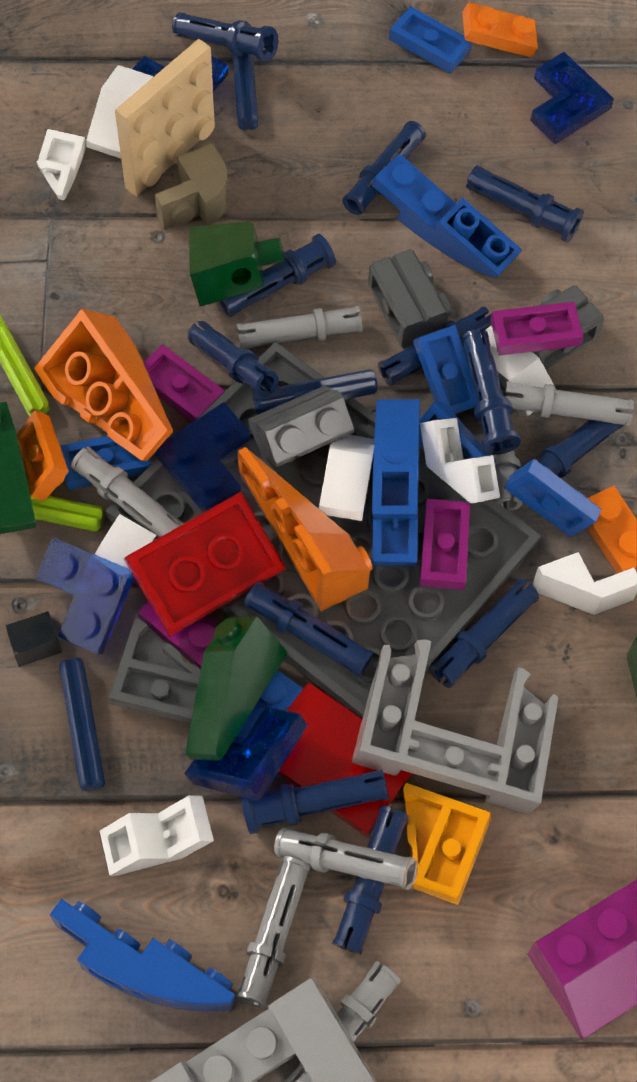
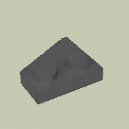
(154, 677)

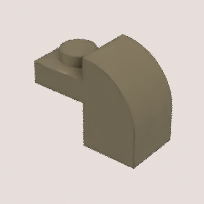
(200, 191)

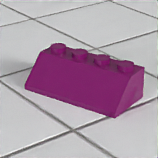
(593, 962)

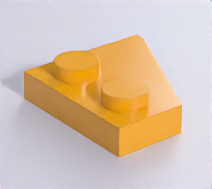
(443, 840)

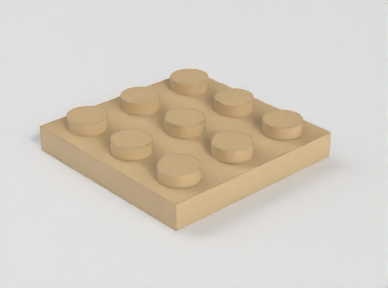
(166, 117)

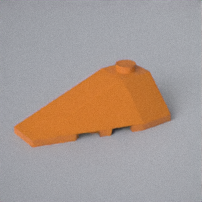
(105, 380)
(314, 543)

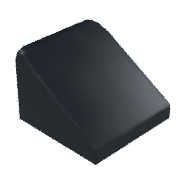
(33, 639)

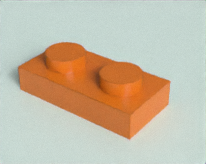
(499, 29)
(41, 456)
(615, 530)

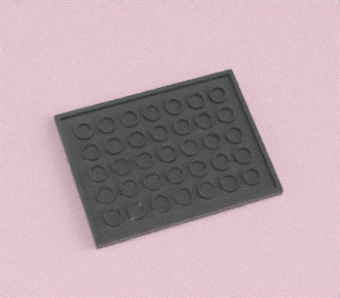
(394, 605)

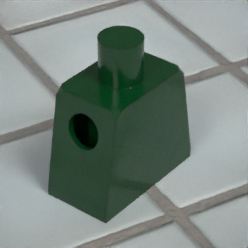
(229, 260)

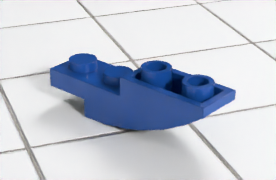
(446, 225)
(396, 482)
(156, 975)

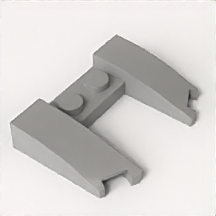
(506, 773)
(293, 1025)

